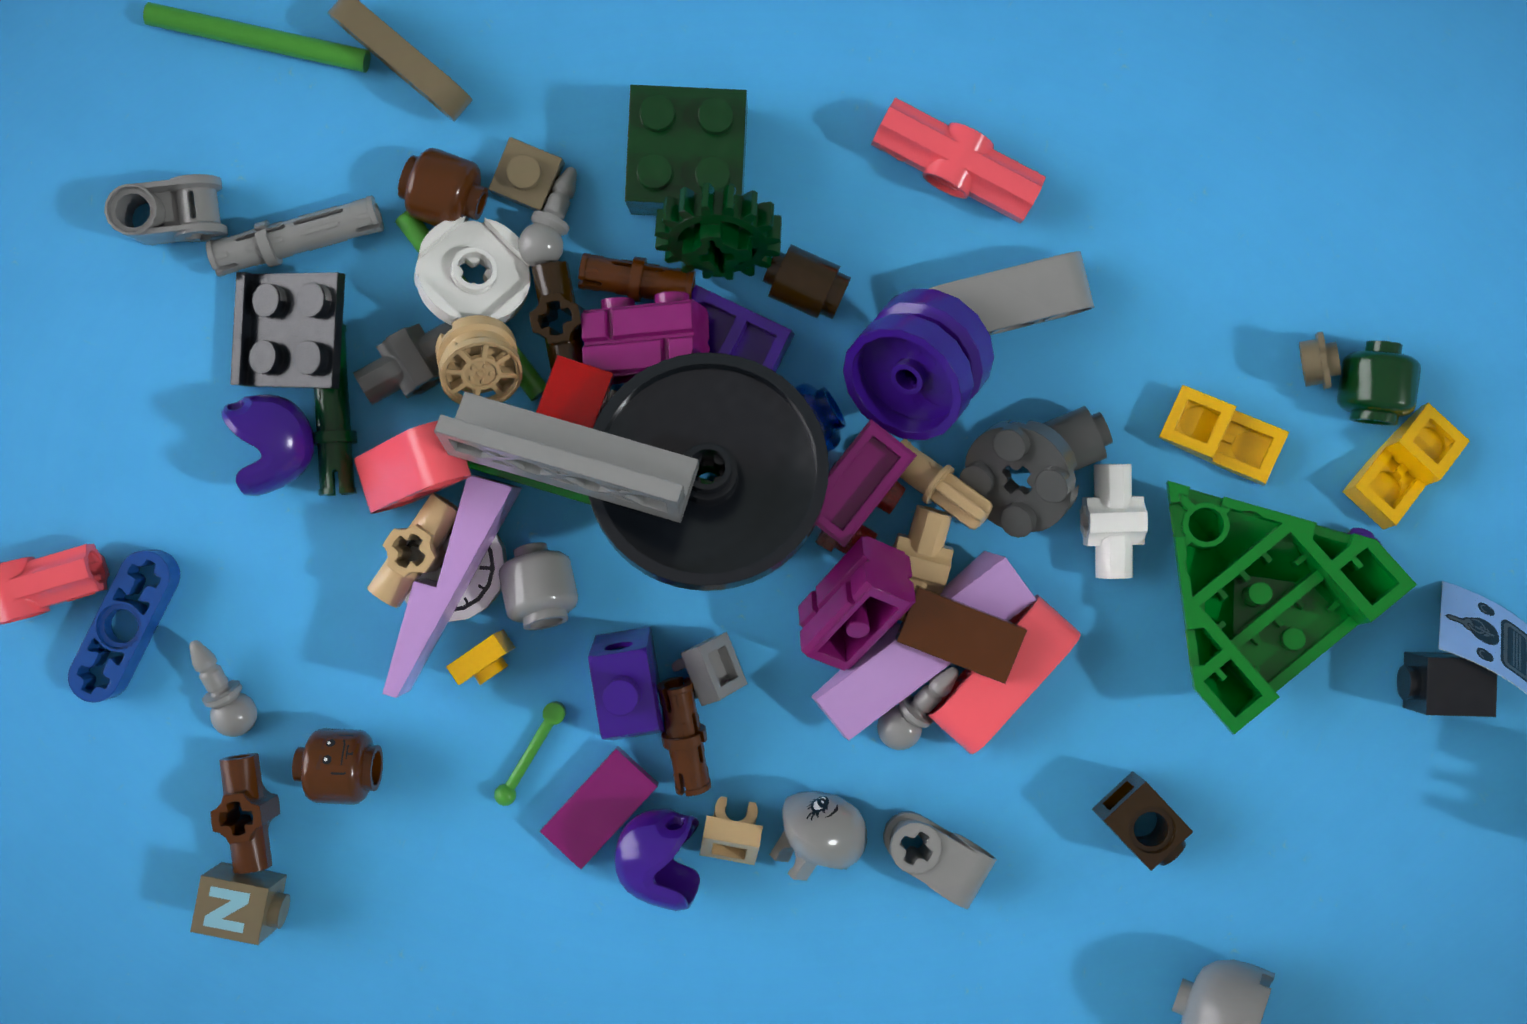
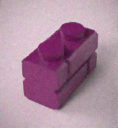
(634, 337)
(856, 603)

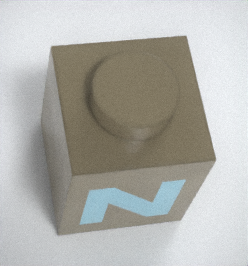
(240, 905)

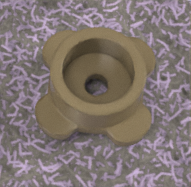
(1319, 361)

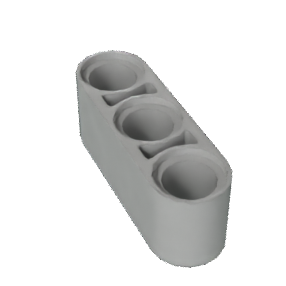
(1026, 292)

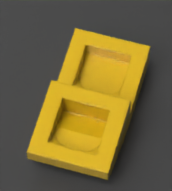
(1223, 435)
(1404, 465)

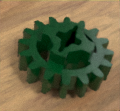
(718, 231)

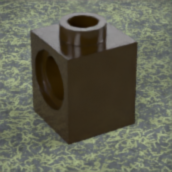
(1125, 805)

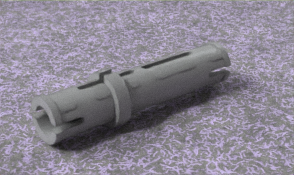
(280, 240)

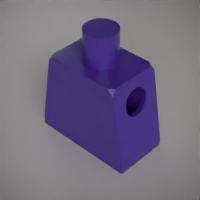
(626, 684)

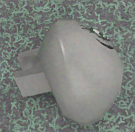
(821, 832)

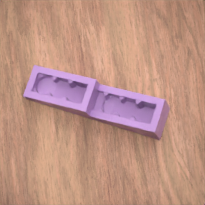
(432, 602)
(895, 670)

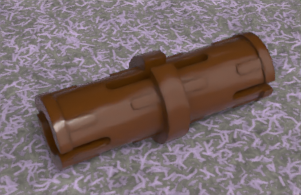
(632, 278)
(684, 736)

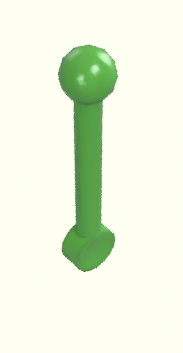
(553, 715)

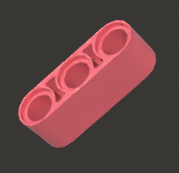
(407, 469)
(982, 705)

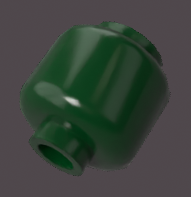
(1379, 384)

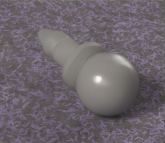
(542, 239)
(231, 711)
(903, 723)

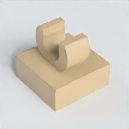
(729, 838)

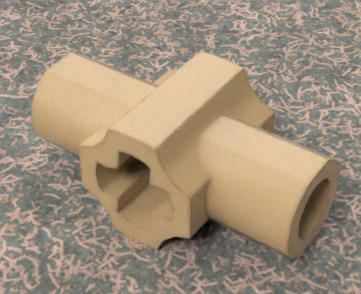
(926, 548)
(398, 573)

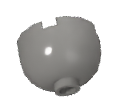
(1225, 994)

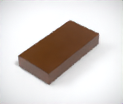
(961, 634)

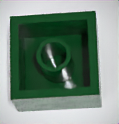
(683, 141)

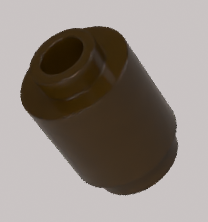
(806, 282)

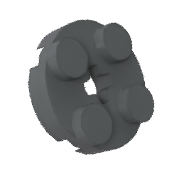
(1051, 478)

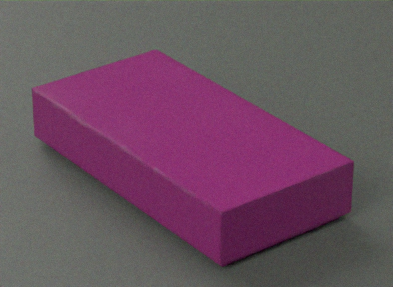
(861, 481)
(599, 807)

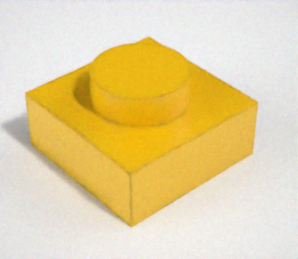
(482, 660)

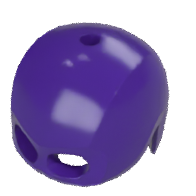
(279, 433)
(647, 860)

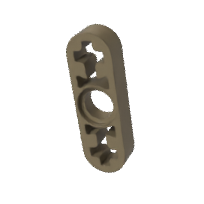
(401, 57)

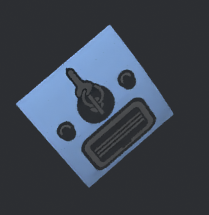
(1483, 633)

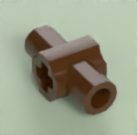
(246, 837)

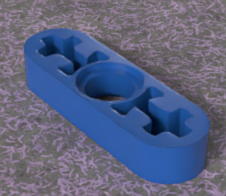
(120, 668)

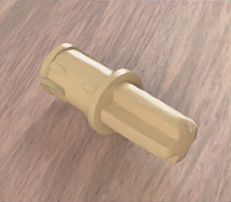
(945, 489)

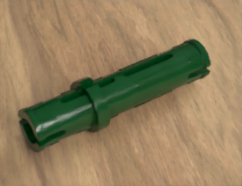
(334, 434)

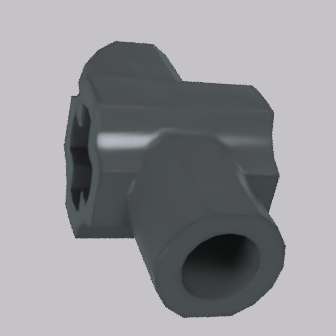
(405, 364)

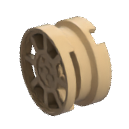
(478, 358)

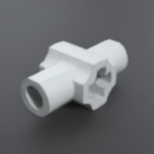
(1113, 521)

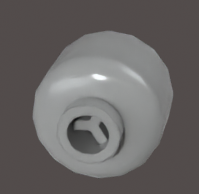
(538, 586)

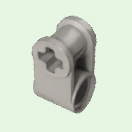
(179, 210)
(943, 861)

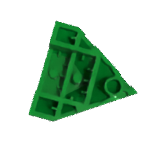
(1268, 596)

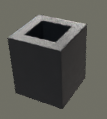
(1446, 685)

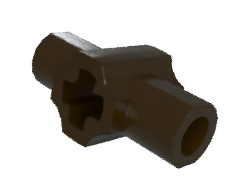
(554, 293)

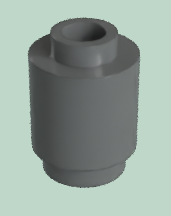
(1084, 434)

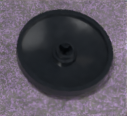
(747, 432)

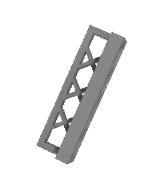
(569, 456)

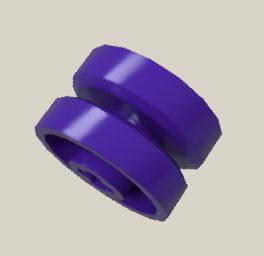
(919, 364)

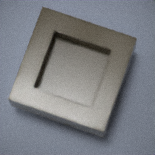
(526, 175)

